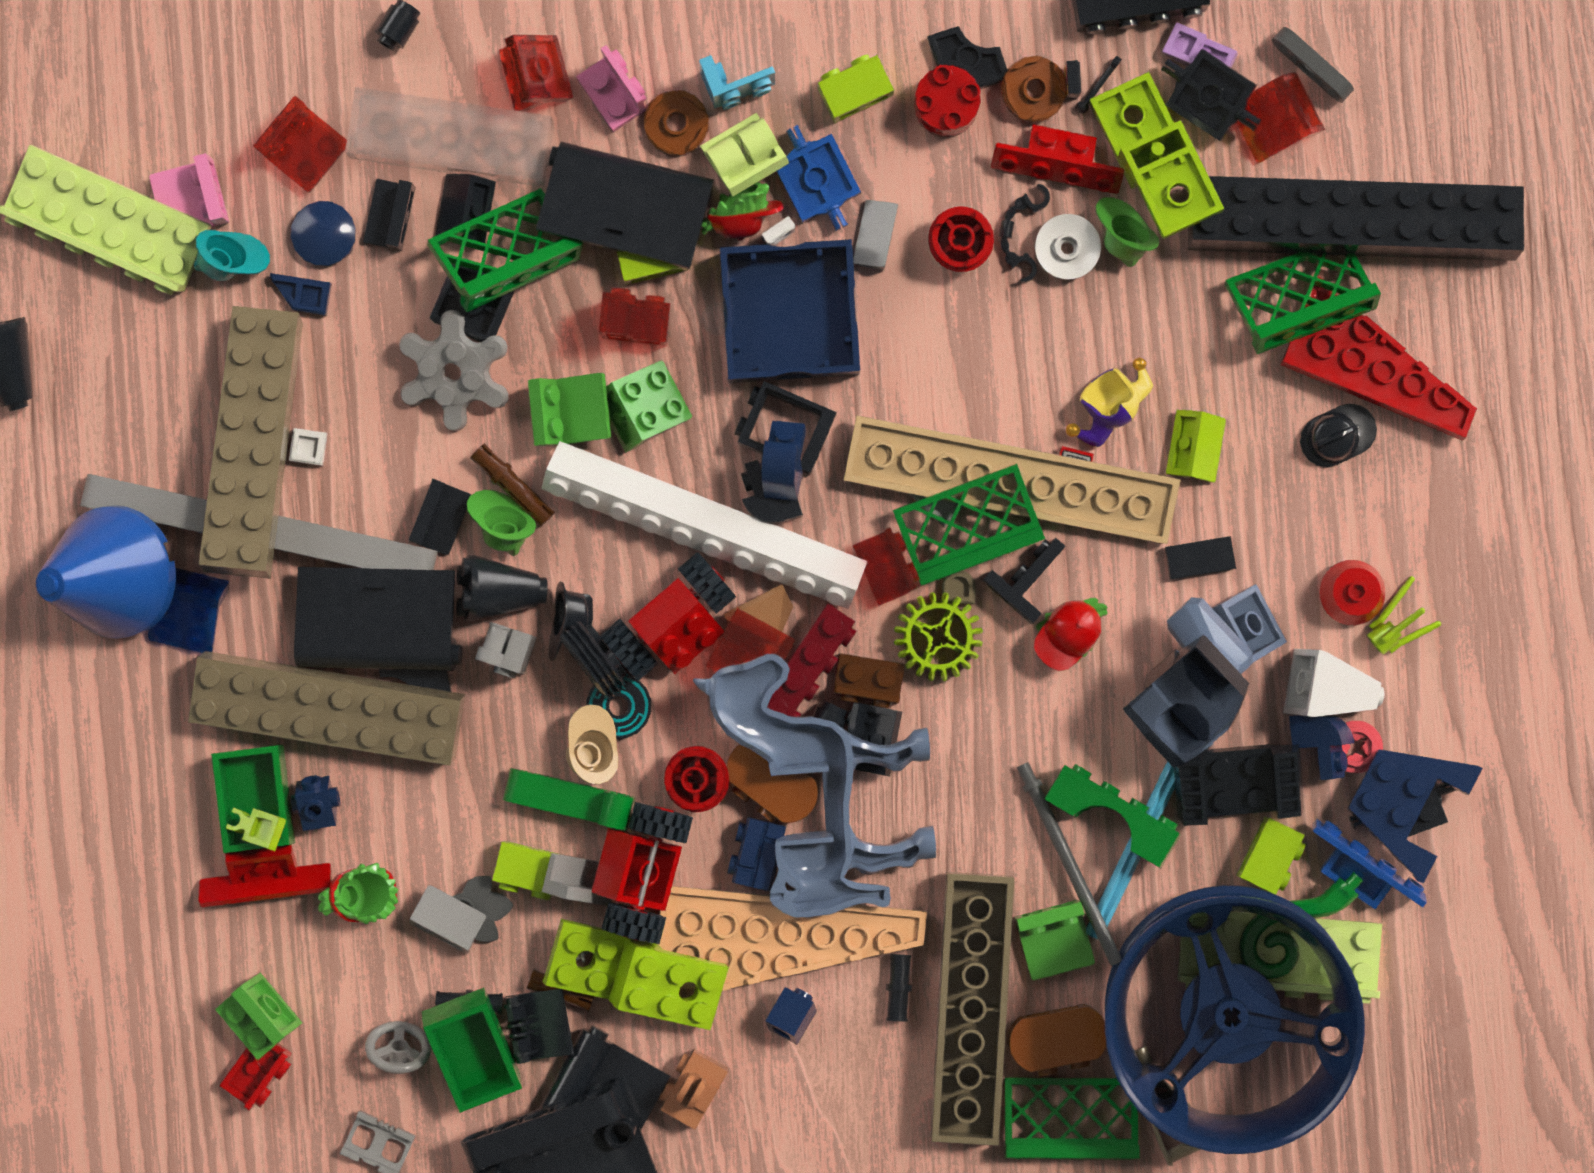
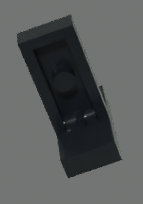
(1024, 578)

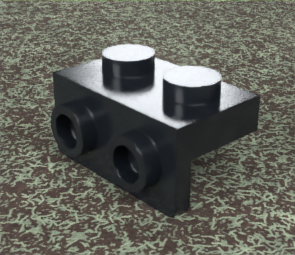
(875, 726)

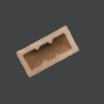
(771, 608)

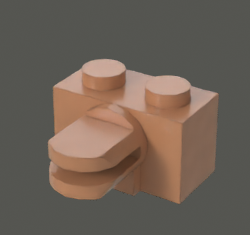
(693, 1089)

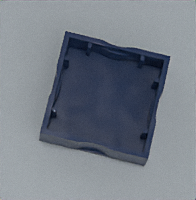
(790, 311)

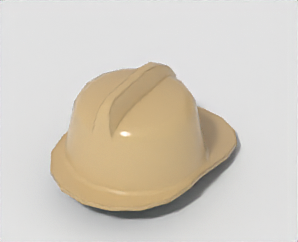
(592, 744)

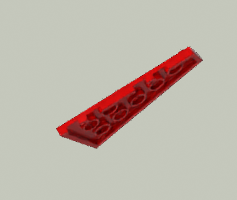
(1374, 367)

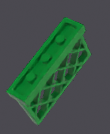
(512, 274)
(1307, 320)
(979, 551)
(1062, 1147)

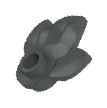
(494, 905)

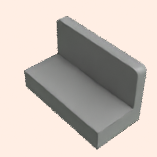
(572, 879)
(447, 919)

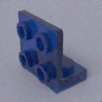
(192, 612)

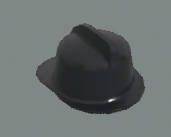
(1338, 435)
(569, 609)

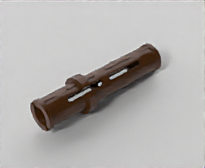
(508, 481)

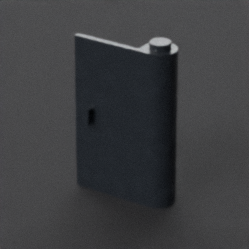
(624, 204)
(375, 619)
(600, 1060)

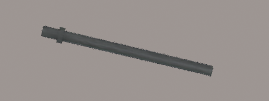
(1033, 787)

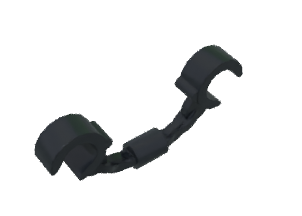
(1007, 226)

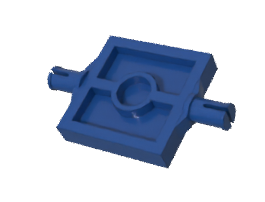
(817, 178)

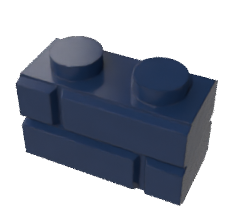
(757, 858)

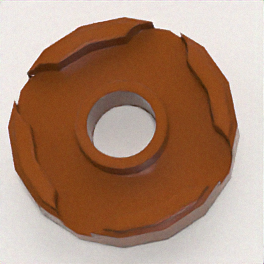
(1015, 92)
(682, 141)

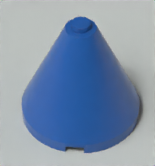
(110, 572)

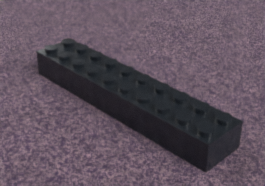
(1364, 219)

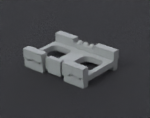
(373, 1154)

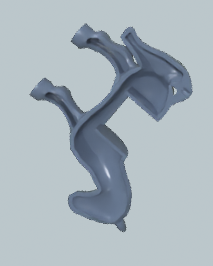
(798, 745)

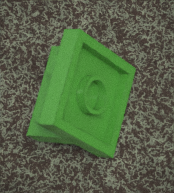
(258, 1015)

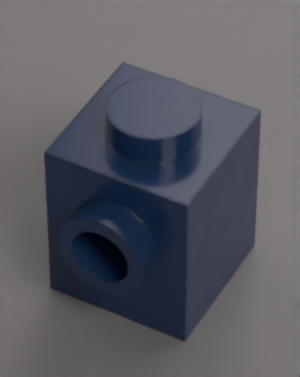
(791, 1014)

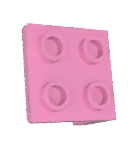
(612, 91)
(192, 190)

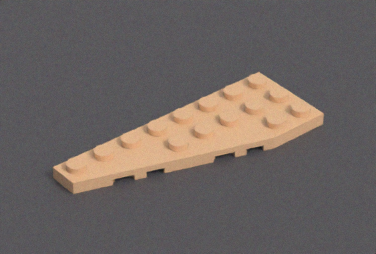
(768, 944)

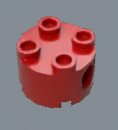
(947, 101)

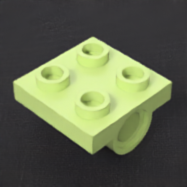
(744, 154)

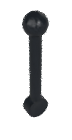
(1082, 106)

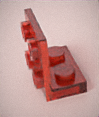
(1285, 117)
(301, 144)
(886, 567)

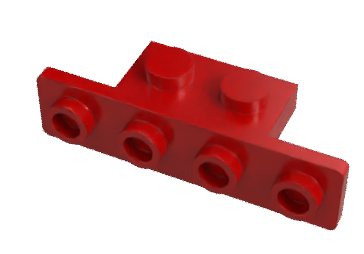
(1059, 158)
(263, 876)

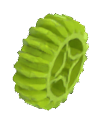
(963, 649)

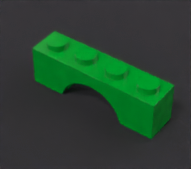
(1076, 794)

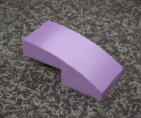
(1186, 43)

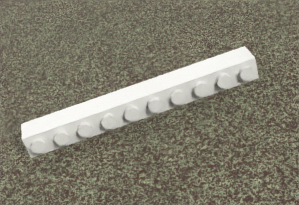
(703, 525)

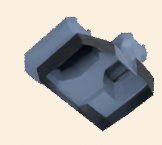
(1194, 690)

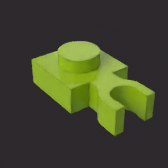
(259, 828)

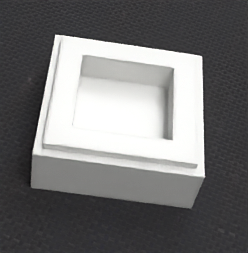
(778, 232)
(308, 447)

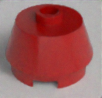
(961, 239)
(1352, 592)
(696, 779)

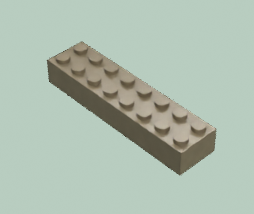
(251, 442)
(326, 708)
(972, 1008)

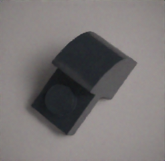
(766, 509)

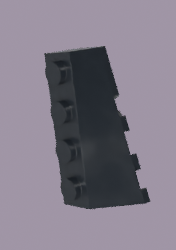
(1098, 14)

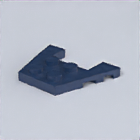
(1394, 796)

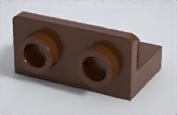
(869, 679)

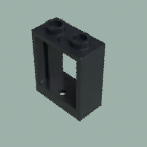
(758, 400)

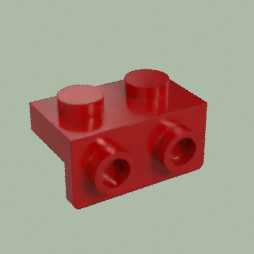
(251, 1077)

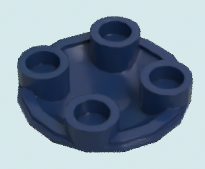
(323, 233)

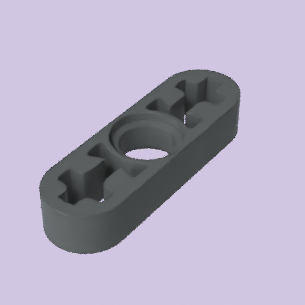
(1313, 64)

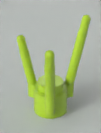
(1386, 635)

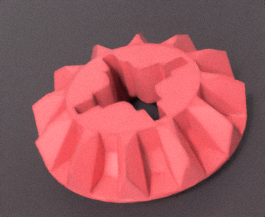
(1372, 743)

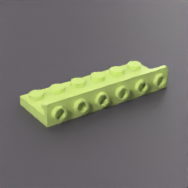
(104, 220)
(1355, 939)

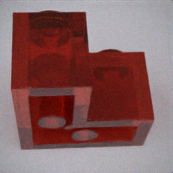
(634, 320)

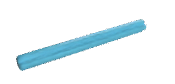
(1128, 859)

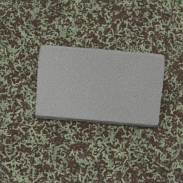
(875, 234)

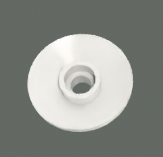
(1072, 230)

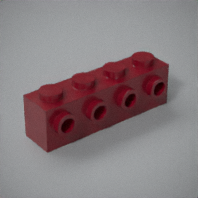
(811, 659)

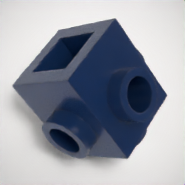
(316, 802)

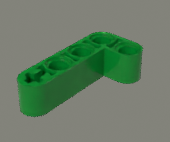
(569, 798)

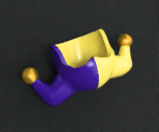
(1111, 402)

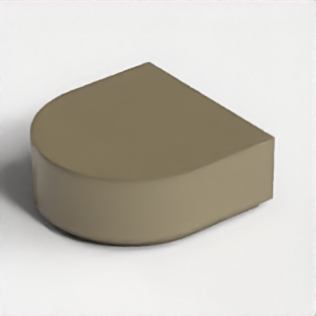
(960, 585)

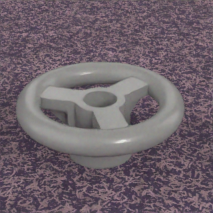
(397, 1055)

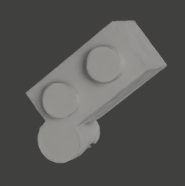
(506, 650)

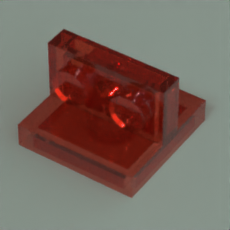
(534, 71)
(747, 640)

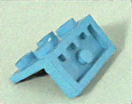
(730, 94)

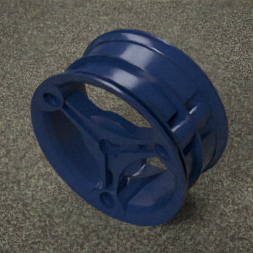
(1238, 1042)

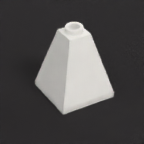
(1328, 686)

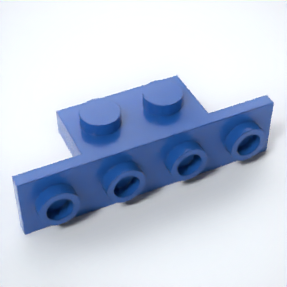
(1376, 875)

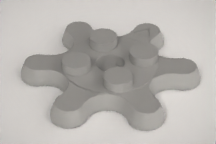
(472, 359)

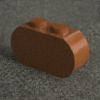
(780, 796)
(1057, 1039)

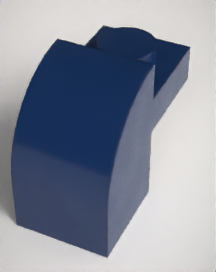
(782, 460)
(1328, 735)

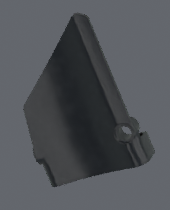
(565, 1138)

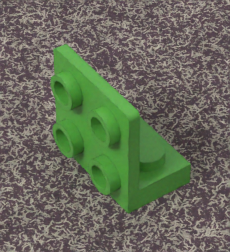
(645, 405)
(569, 409)
(1055, 939)

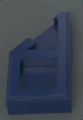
(304, 294)

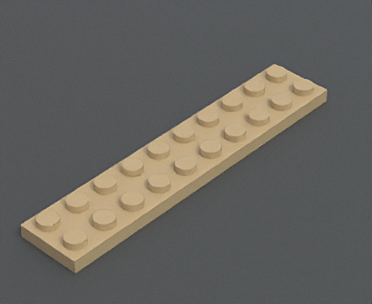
(1058, 485)

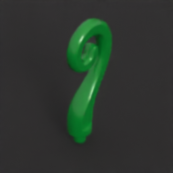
(1332, 901)

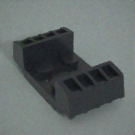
(1240, 783)

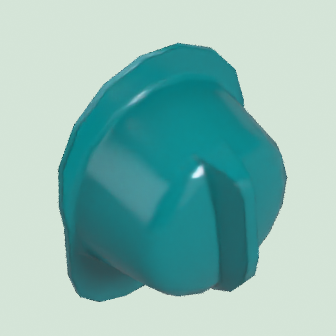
(228, 254)

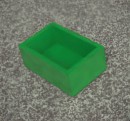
(250, 781)
(471, 1050)

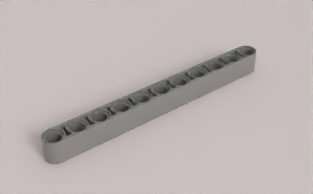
(291, 534)

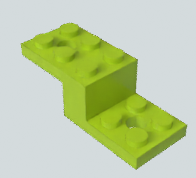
(1156, 155)
(635, 975)

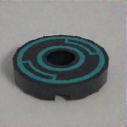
(638, 707)

